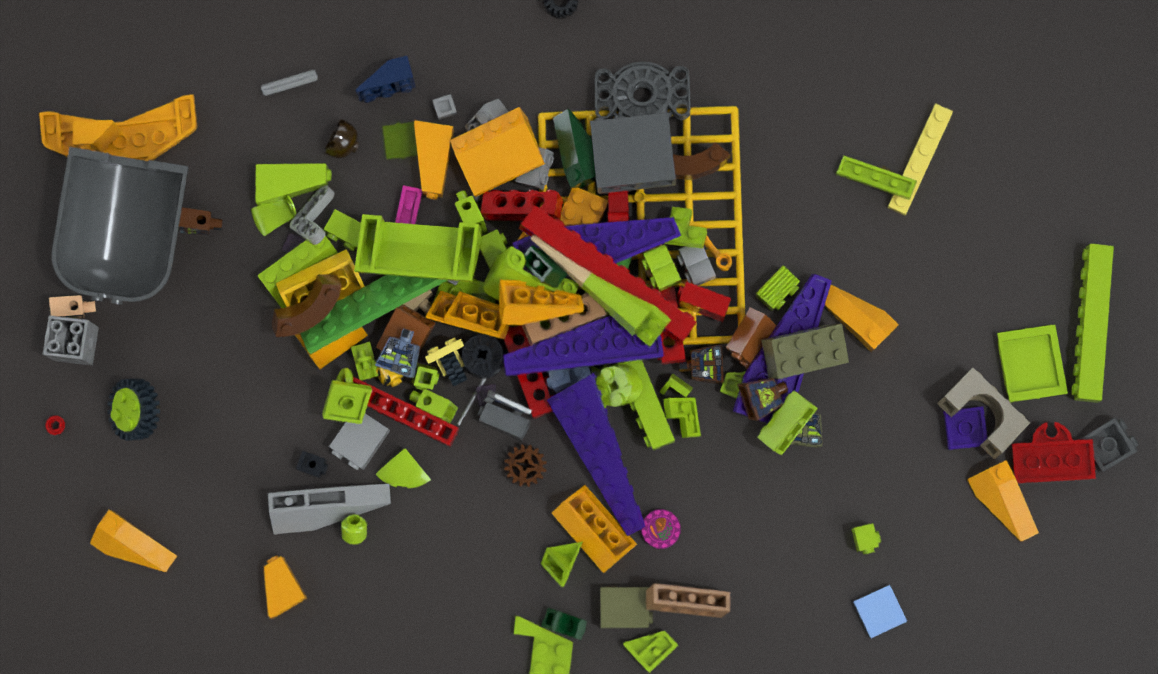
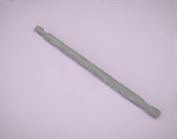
(474, 396)

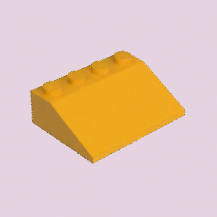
(497, 151)

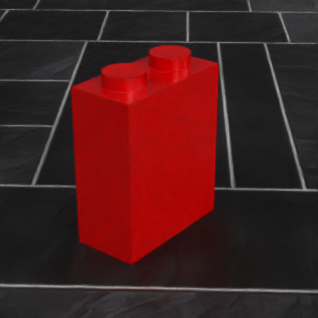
(703, 301)

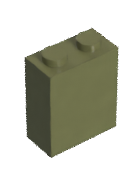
(624, 608)

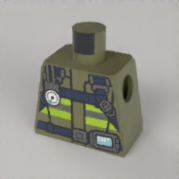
(811, 433)

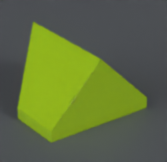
(560, 560)

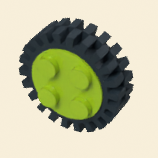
(133, 409)

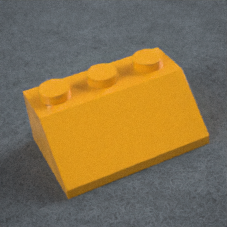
(333, 350)

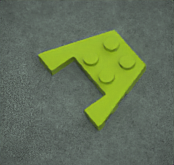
(550, 651)

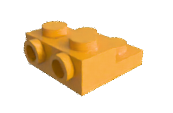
(583, 208)

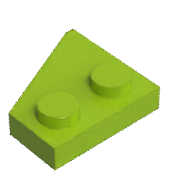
(651, 649)

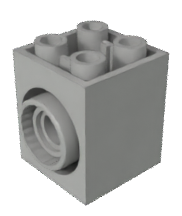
(70, 340)

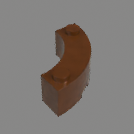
(700, 164)
(311, 311)

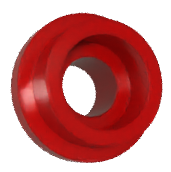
(49, 425)

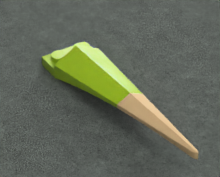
(631, 312)

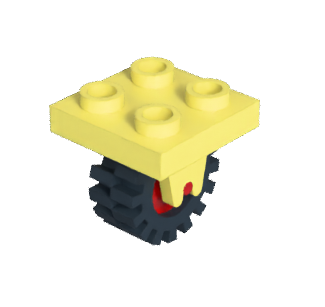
(449, 360)

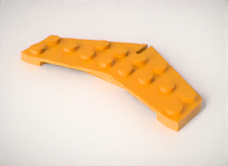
(140, 137)

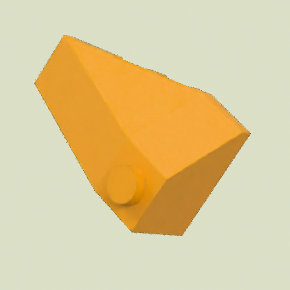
(527, 304)
(861, 318)
(1002, 496)
(125, 541)

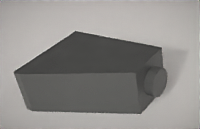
(504, 421)

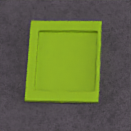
(1031, 363)

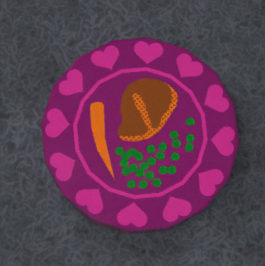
(661, 529)

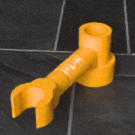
(720, 257)

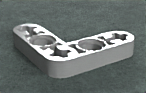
(303, 221)

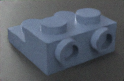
(565, 378)

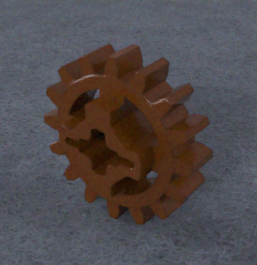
(527, 457)

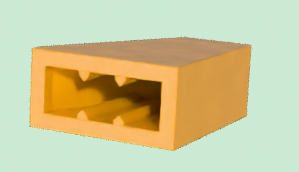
(281, 587)

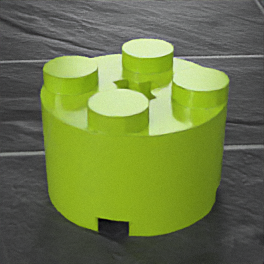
(619, 385)

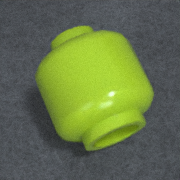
(354, 529)

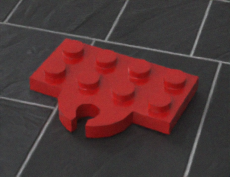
(1053, 457)

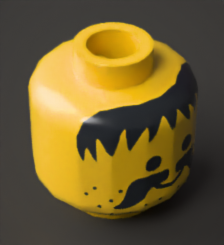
(389, 377)

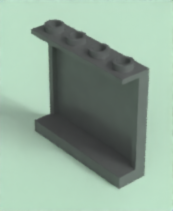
(633, 152)

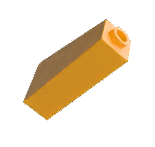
(433, 156)

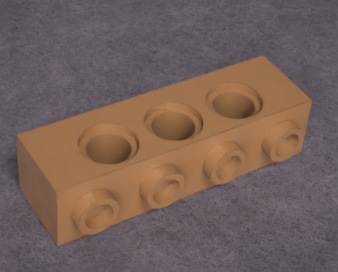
(593, 312)
(687, 600)

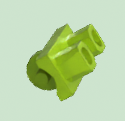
(364, 361)

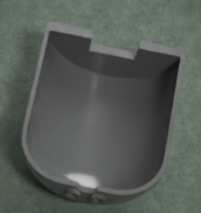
(117, 225)

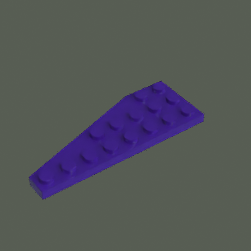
(618, 239)
(801, 315)

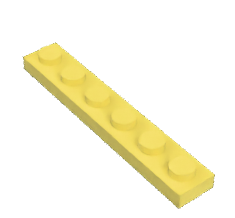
(922, 154)

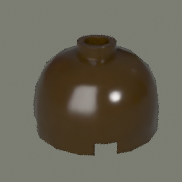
(342, 141)

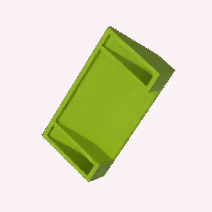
(418, 249)

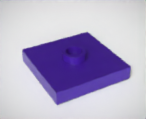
(965, 428)

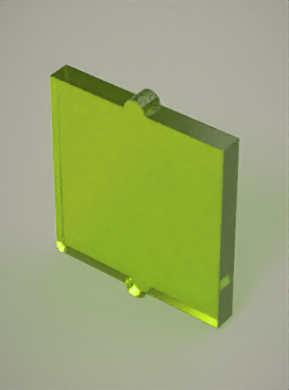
(400, 140)

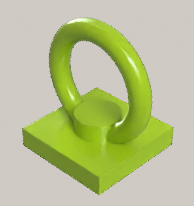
(346, 399)

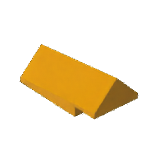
(468, 313)

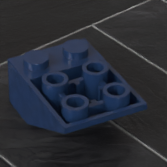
(387, 80)

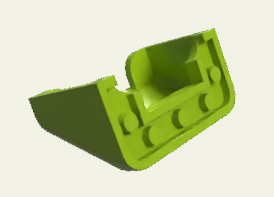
(510, 267)

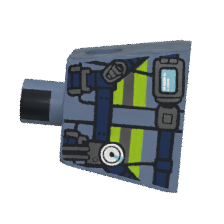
(400, 354)

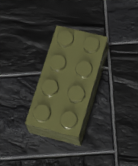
(805, 351)

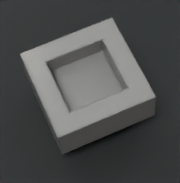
(444, 106)

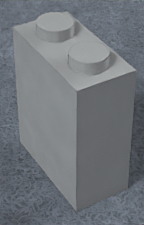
(359, 441)

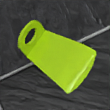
(273, 215)

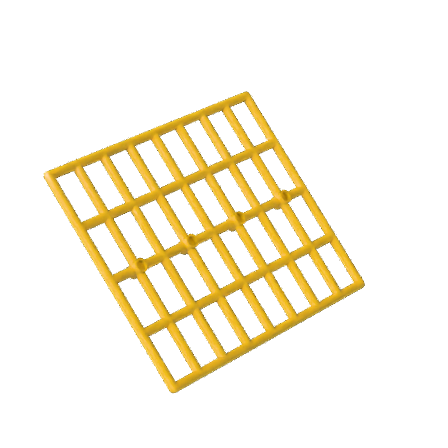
(640, 199)

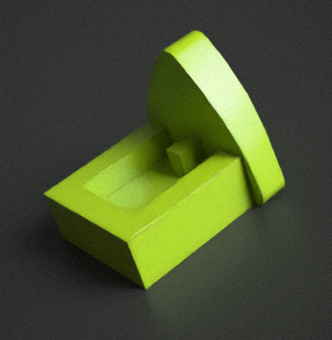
(677, 384)

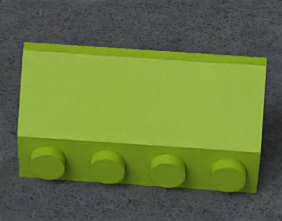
(294, 262)

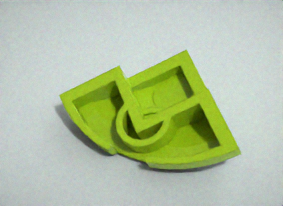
(403, 472)

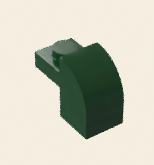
(564, 623)

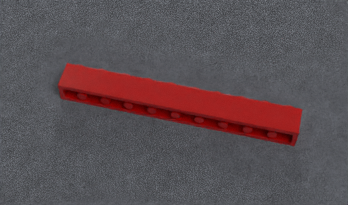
(585, 254)

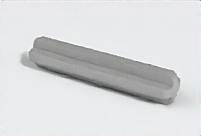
(289, 82)

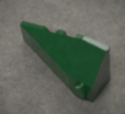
(575, 150)

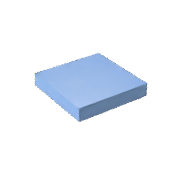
(880, 611)

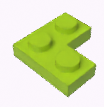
(690, 235)
(686, 411)

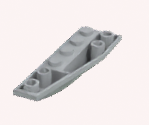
(323, 507)

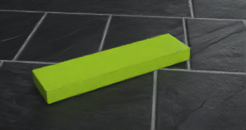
(876, 177)

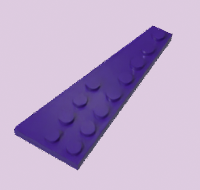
(588, 345)
(588, 428)

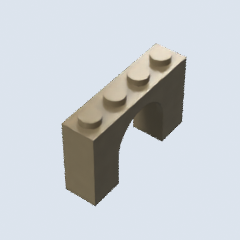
(1008, 420)

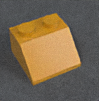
(94, 134)

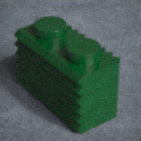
(544, 267)

